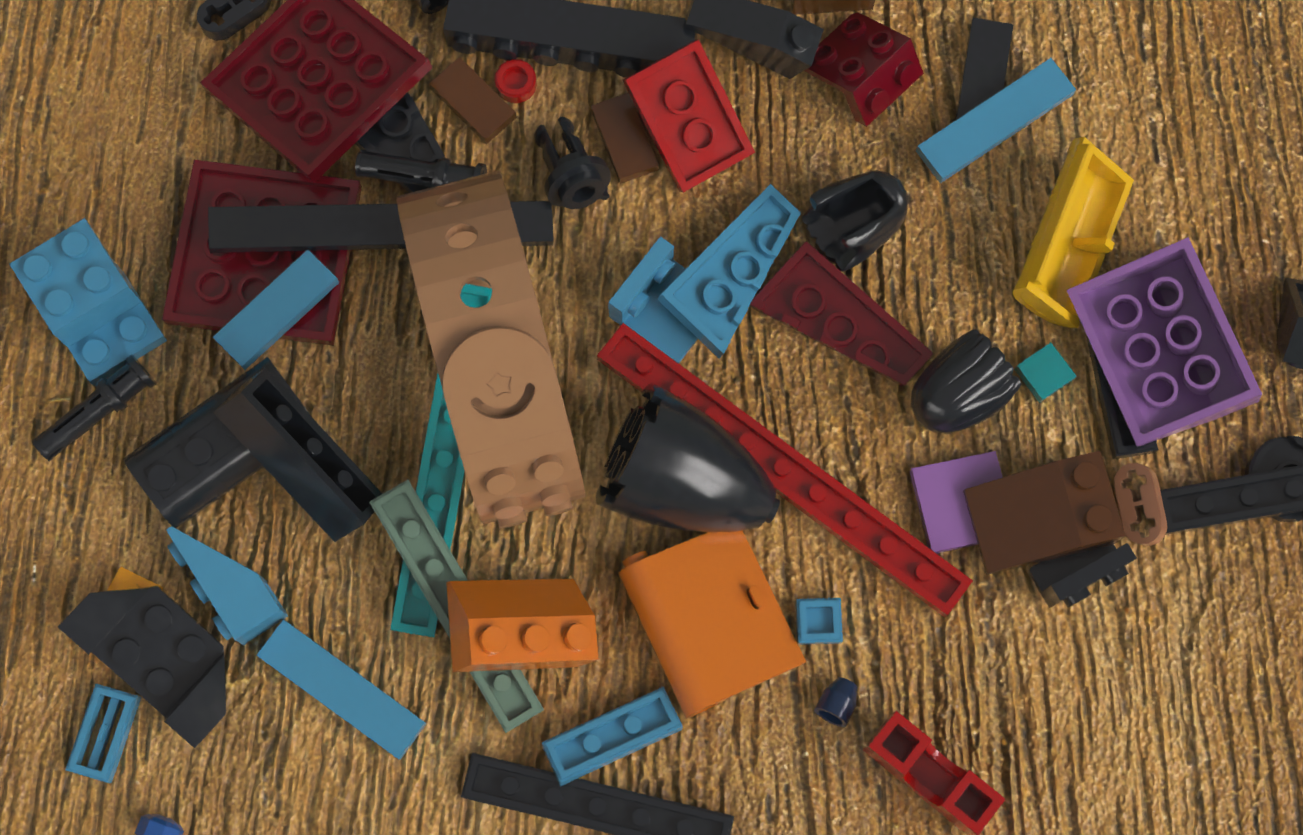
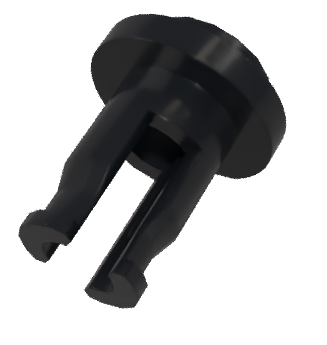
(576, 177)

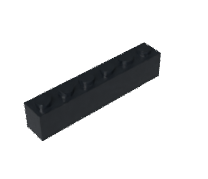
(564, 33)

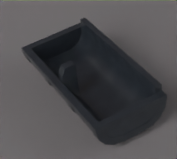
(196, 457)

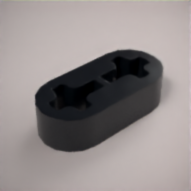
(235, 13)

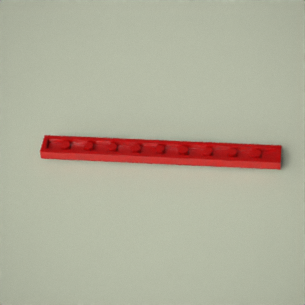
(797, 477)

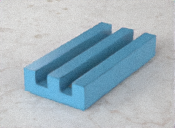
(119, 740)

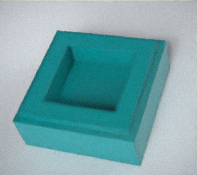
(1045, 372)

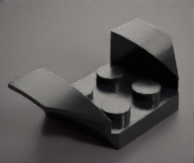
(156, 653)

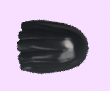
(856, 216)
(963, 385)

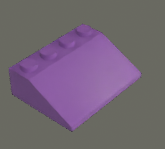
(1164, 343)

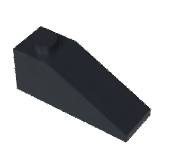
(757, 32)

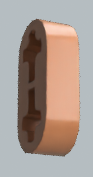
(1130, 506)

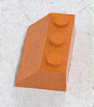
(519, 625)

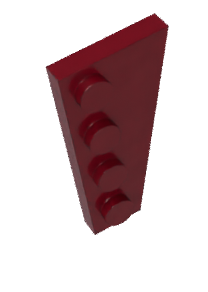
(834, 311)

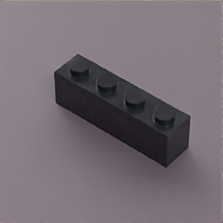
(299, 454)

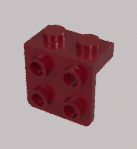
(867, 65)

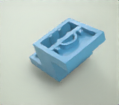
(87, 301)

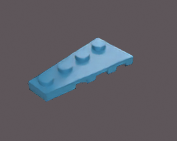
(725, 277)

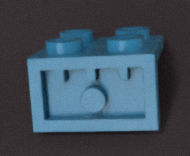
(640, 310)

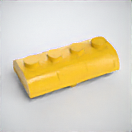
(1073, 232)

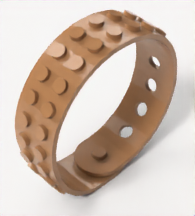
(492, 356)

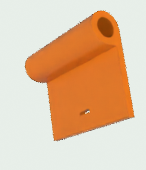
(704, 621)

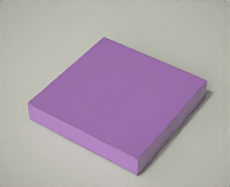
(942, 499)

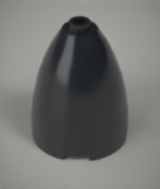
(684, 471)

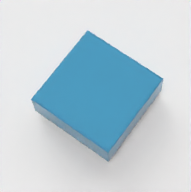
(819, 621)

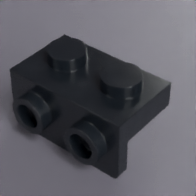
(1069, 576)

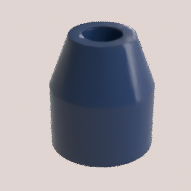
(838, 702)

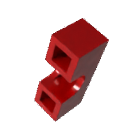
(933, 777)

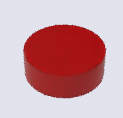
(515, 81)

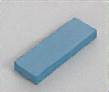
(276, 309)
(612, 736)

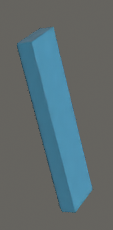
(995, 120)
(341, 689)

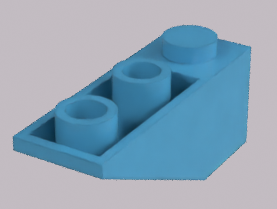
(238, 594)

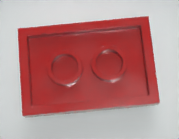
(688, 116)

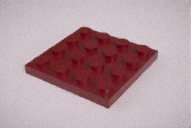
(316, 79)
(214, 287)

